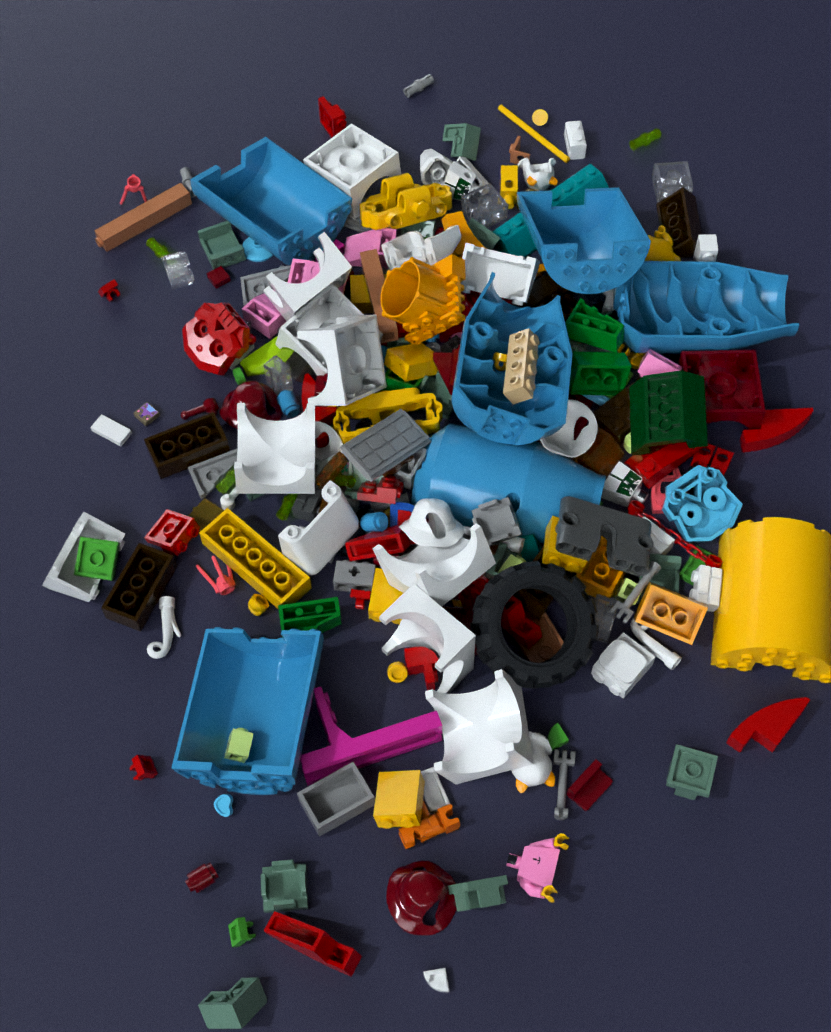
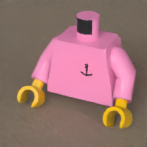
(538, 866)

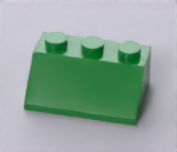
(598, 373)

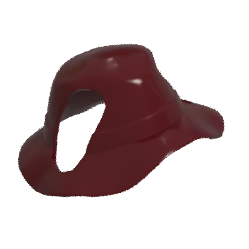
(254, 398)
(414, 892)

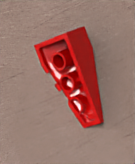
(660, 461)

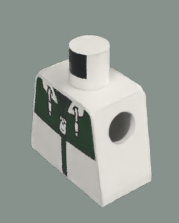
(460, 180)
(623, 486)

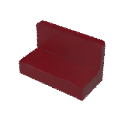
(589, 786)

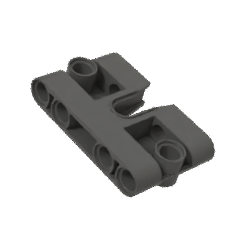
(626, 535)

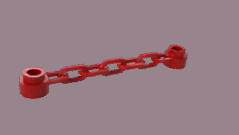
(636, 508)

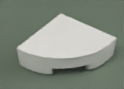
(437, 979)

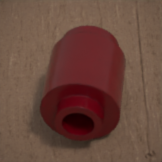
(201, 877)

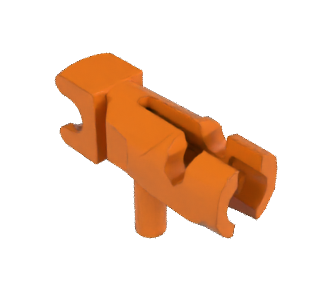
(430, 826)

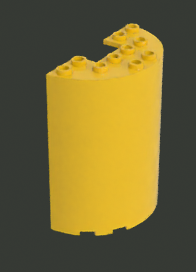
(775, 598)

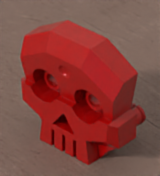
(224, 330)

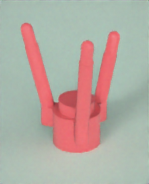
(133, 185)
(224, 584)

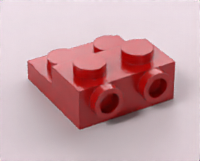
(331, 117)
(386, 491)
(173, 532)

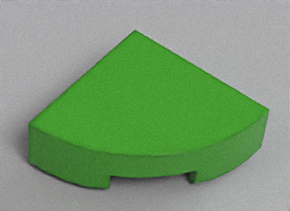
(557, 737)

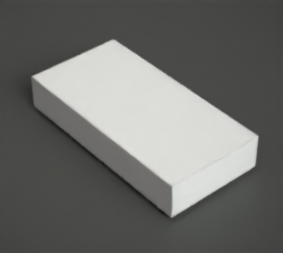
(111, 430)
(433, 791)

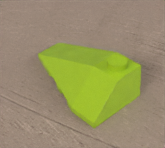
(254, 362)

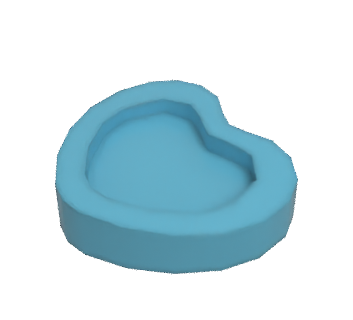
(223, 805)

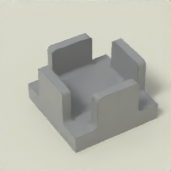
(497, 520)

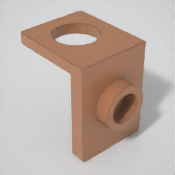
(514, 150)

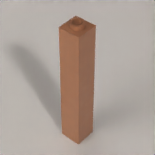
(143, 217)
(374, 281)

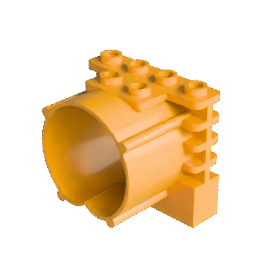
(425, 297)

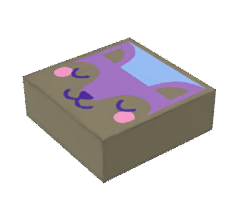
(146, 414)

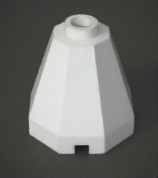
(433, 167)

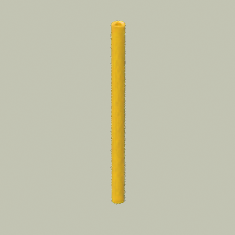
(533, 133)

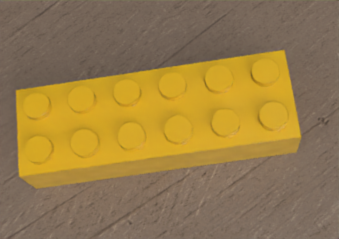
(255, 559)

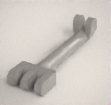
(624, 608)
(560, 811)

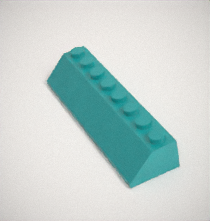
(514, 233)

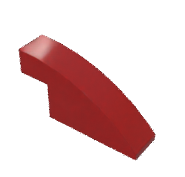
(322, 414)
(775, 428)
(392, 539)
(513, 617)
(768, 724)
(313, 943)

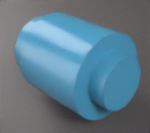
(288, 403)
(374, 522)

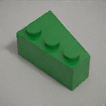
(308, 615)

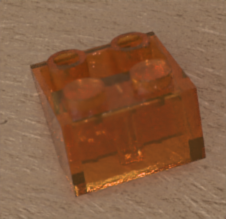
(602, 454)

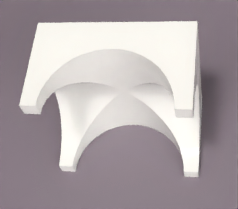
(354, 163)
(292, 297)
(316, 314)
(351, 357)
(275, 454)
(438, 570)
(431, 626)
(482, 730)

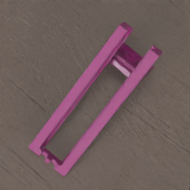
(368, 747)

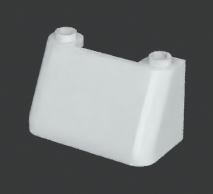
(426, 250)
(512, 273)
(324, 536)
(62, 577)

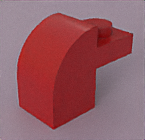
(422, 661)

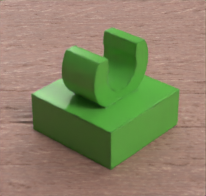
(239, 932)

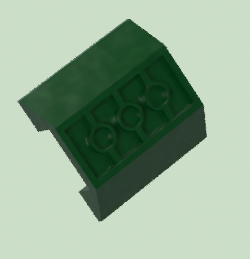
(668, 411)

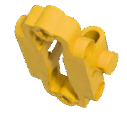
(404, 203)
(383, 404)

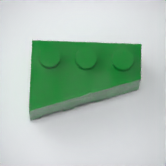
(594, 328)

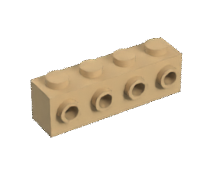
(521, 366)

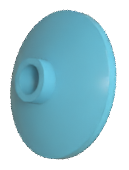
(254, 251)

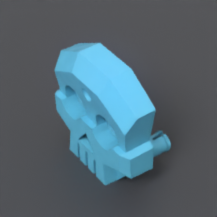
(709, 517)

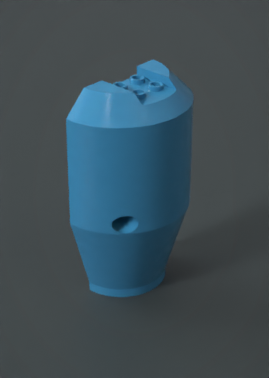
(701, 307)
(479, 385)
(475, 470)

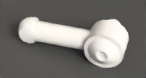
(228, 500)

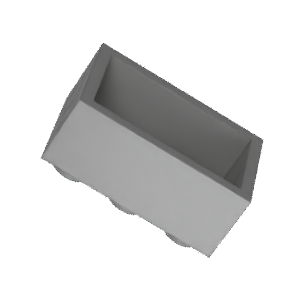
(336, 799)

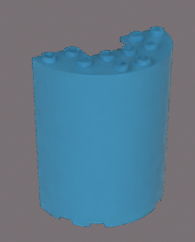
(275, 201)
(588, 244)
(253, 687)

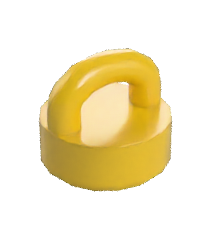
(540, 117)
(500, 357)
(635, 359)
(257, 604)
(397, 672)

